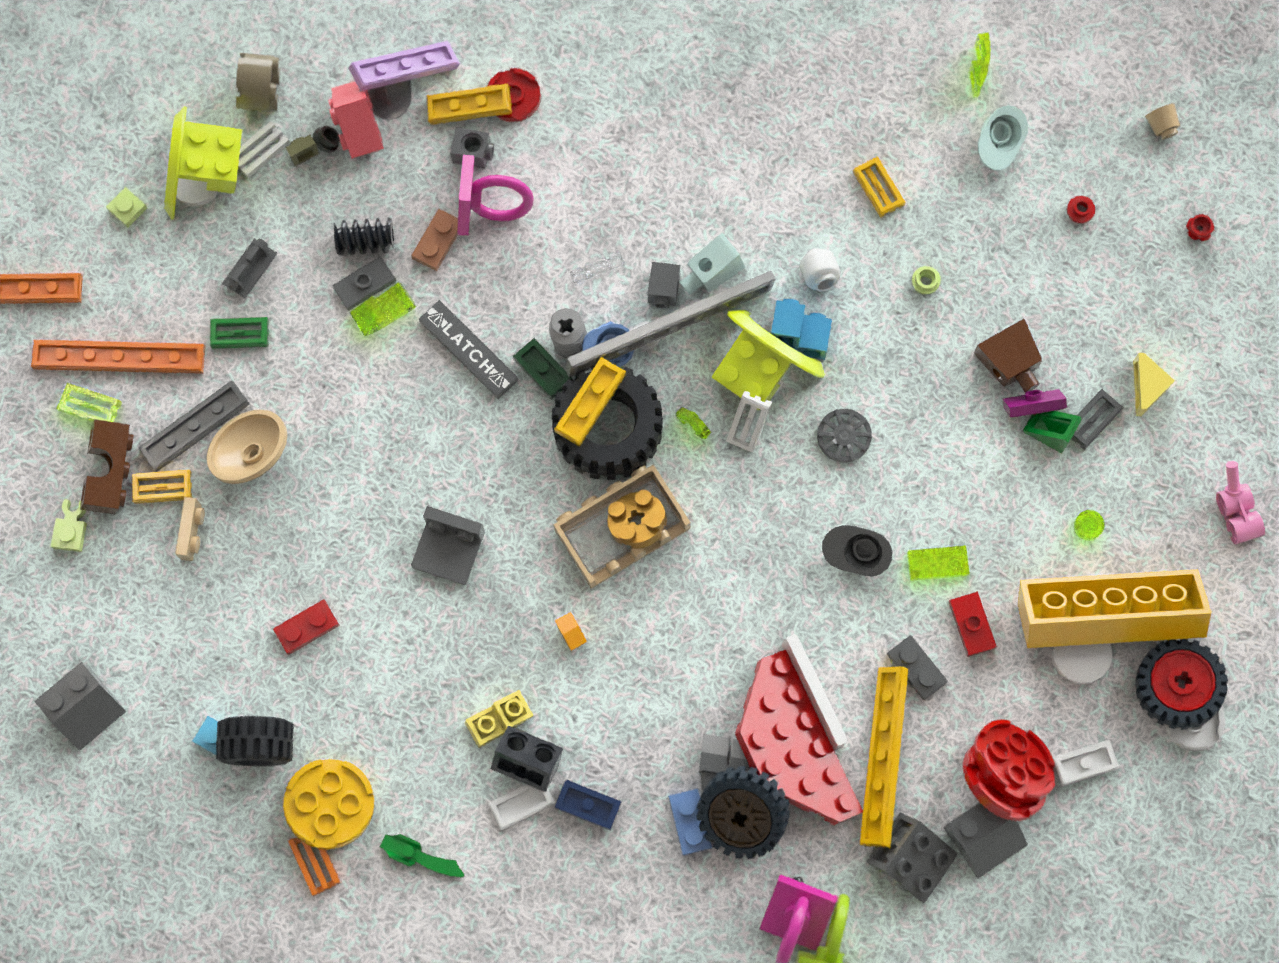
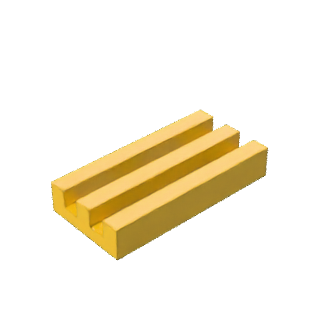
(890, 207)
(186, 485)

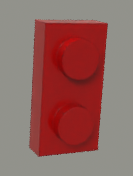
(306, 627)

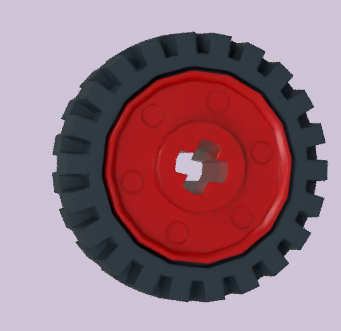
(1159, 689)

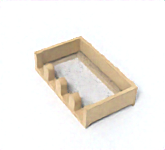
(590, 540)

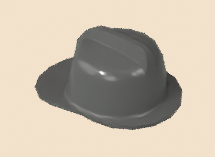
(391, 100)
(857, 550)

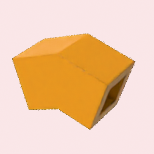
(570, 631)

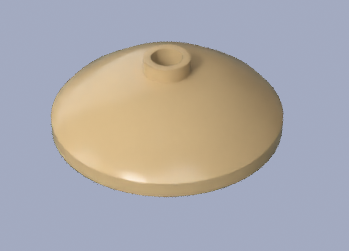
(247, 446)

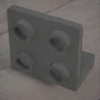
(448, 546)
(914, 858)

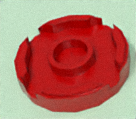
(524, 98)

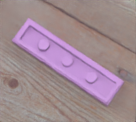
(403, 66)

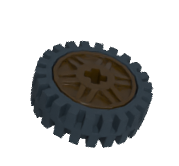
(743, 812)

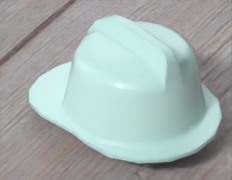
(1002, 137)

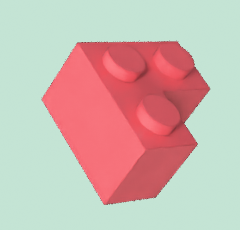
(355, 115)

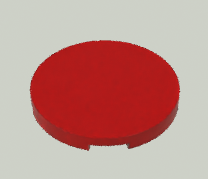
(1014, 761)
(992, 798)

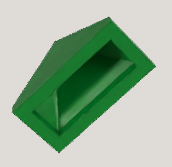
(1053, 428)

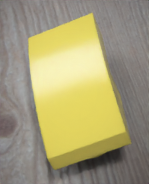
(494, 720)

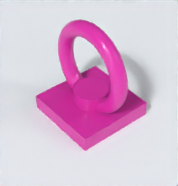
(471, 195)
(797, 916)

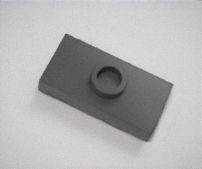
(364, 283)

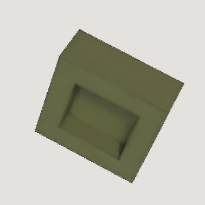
(302, 150)

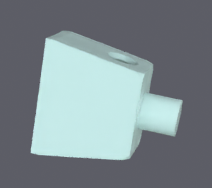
(720, 258)

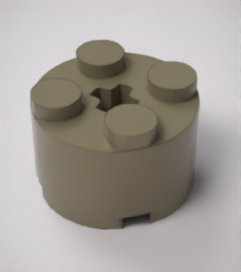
(257, 82)

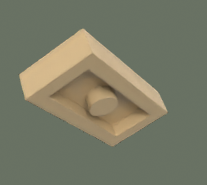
(191, 517)

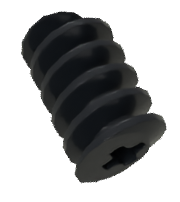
(363, 237)

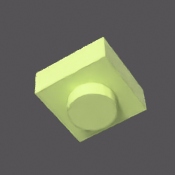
(126, 207)

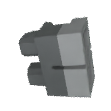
(714, 757)

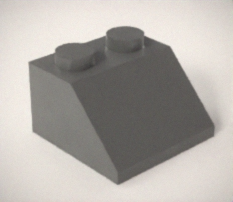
(80, 706)
(985, 838)

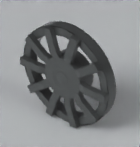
(844, 435)

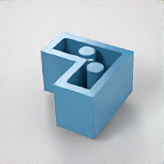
(802, 332)

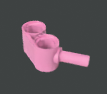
(1235, 507)

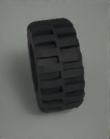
(627, 454)

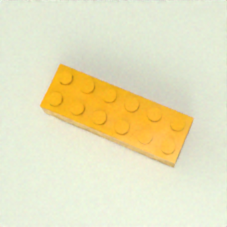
(1113, 608)

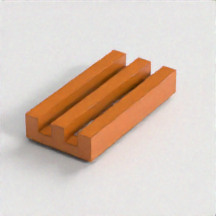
(305, 871)

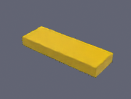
(469, 104)
(590, 401)

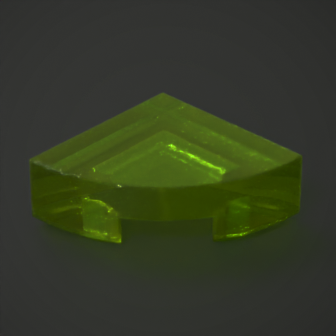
(694, 421)

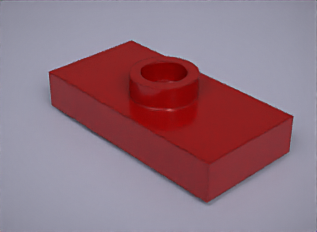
(972, 624)

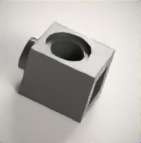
(464, 139)
(663, 284)

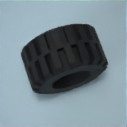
(254, 741)

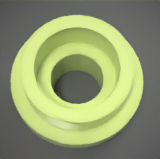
(930, 273)

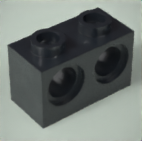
(526, 758)

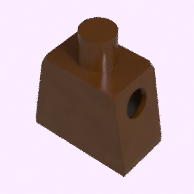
(1011, 356)

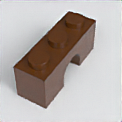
(110, 442)

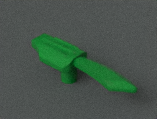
(410, 851)

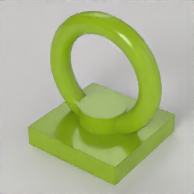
(830, 952)

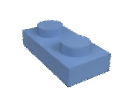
(684, 813)

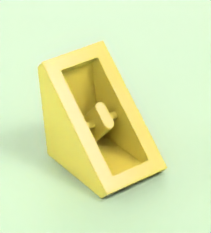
(1149, 382)

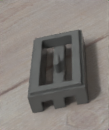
(1077, 437)

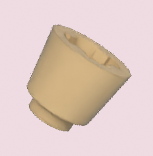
(1164, 121)

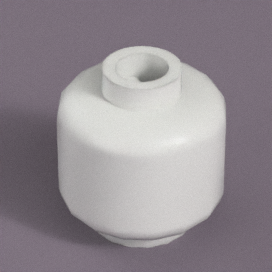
(820, 269)

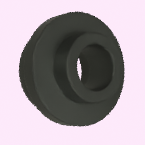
(326, 139)

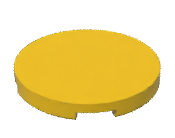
(328, 803)

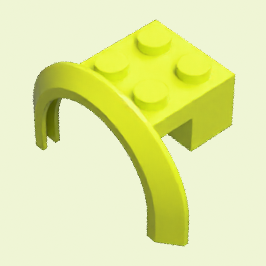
(203, 155)
(759, 360)

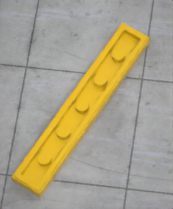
(884, 757)

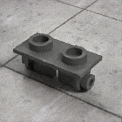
(249, 268)

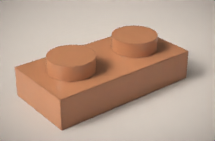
(436, 240)

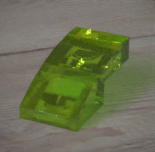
(979, 67)
(383, 310)

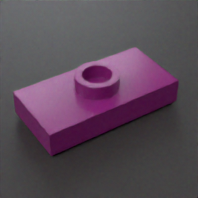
(1034, 402)

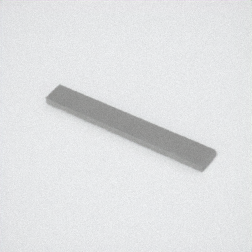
(670, 323)

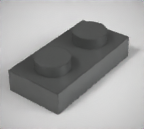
(922, 672)

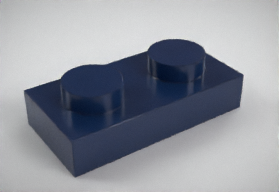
(588, 804)

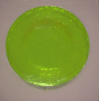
(1089, 525)

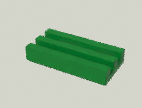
(239, 343)

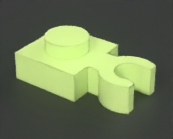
(69, 532)

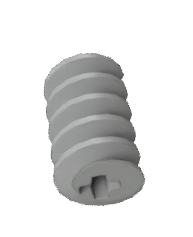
(567, 332)

